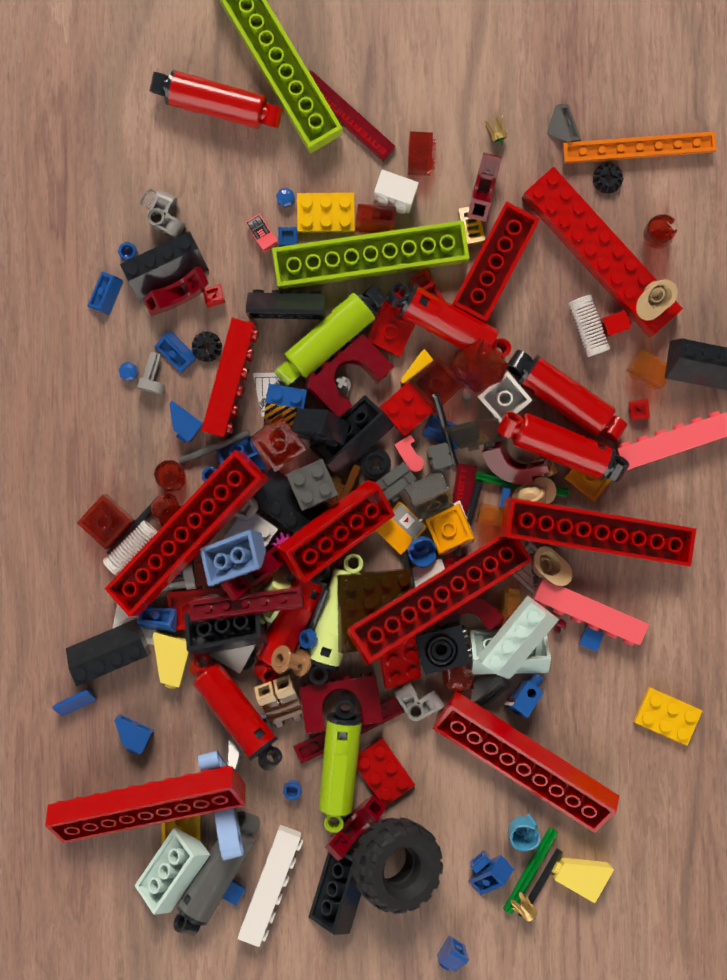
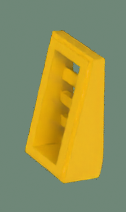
(474, 240)
(420, 364)

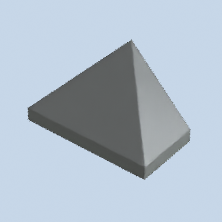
(563, 124)
(487, 689)

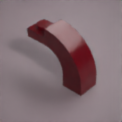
(484, 187)
(176, 293)
(512, 470)
(239, 585)
(482, 609)
(354, 825)

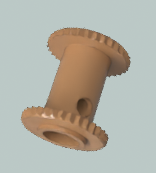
(283, 660)

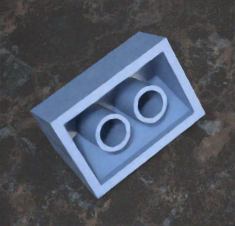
(233, 556)

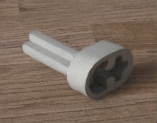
(147, 382)
(343, 385)
(187, 581)

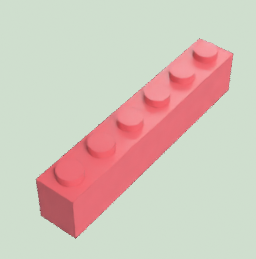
(674, 441)
(590, 611)

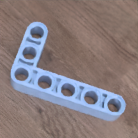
(226, 820)

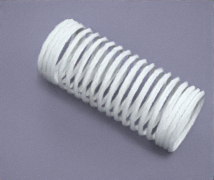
(582, 302)
(130, 546)

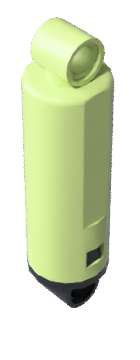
(325, 653)

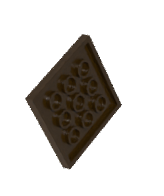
(364, 594)

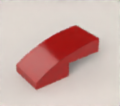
(425, 281)

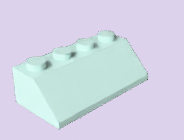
(517, 638)
(536, 662)
(171, 871)

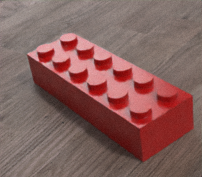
(496, 261)
(230, 377)
(336, 531)

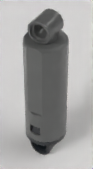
(213, 880)

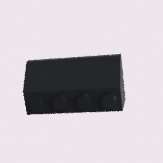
(163, 265)
(285, 305)
(697, 363)
(365, 429)
(280, 502)
(225, 633)
(107, 652)
(336, 895)

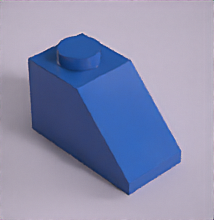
(184, 423)
(133, 734)
(492, 875)
(452, 955)

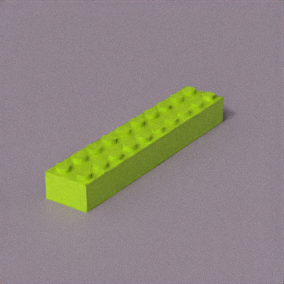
(284, 71)
(370, 255)

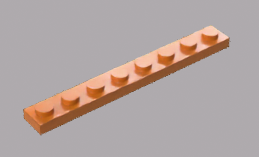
(639, 147)

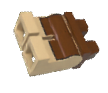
(280, 702)

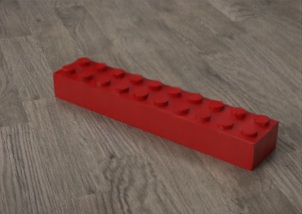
(595, 246)
(597, 532)
(186, 533)
(438, 597)
(526, 762)
(146, 804)

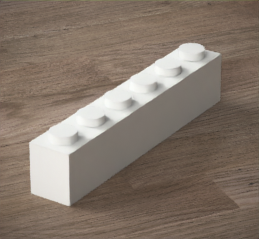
(269, 886)

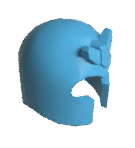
(524, 833)

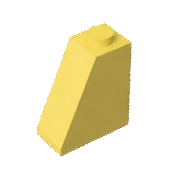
(171, 658)
(583, 876)

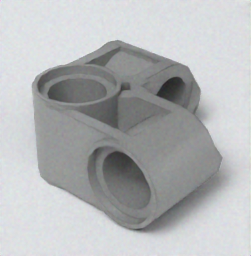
(164, 205)
(428, 704)

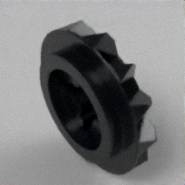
(601, 182)
(214, 350)
(385, 463)

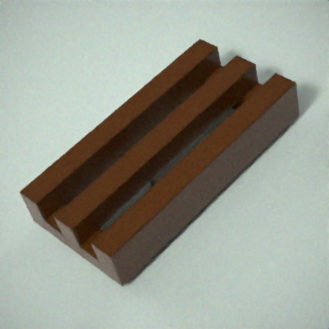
(351, 481)

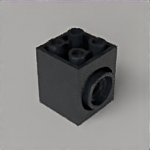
(455, 649)

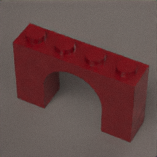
(360, 353)
(314, 697)

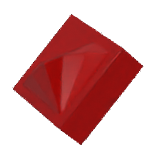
(214, 296)
(639, 409)

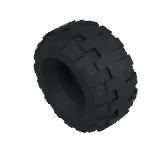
(415, 879)

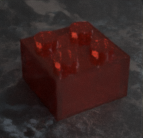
(479, 366)
(437, 380)
(278, 442)
(105, 521)

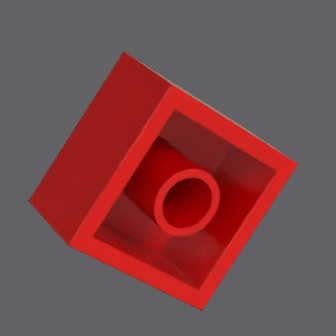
(406, 409)

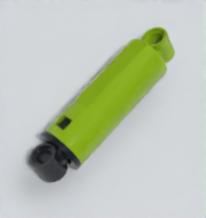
(330, 334)
(339, 763)

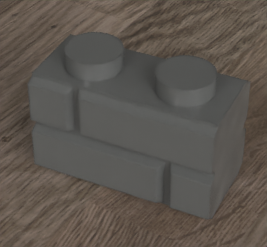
(439, 457)
(395, 482)

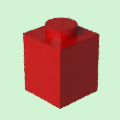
(616, 323)

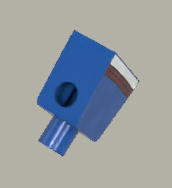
(522, 703)

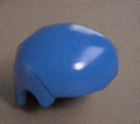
(422, 551)

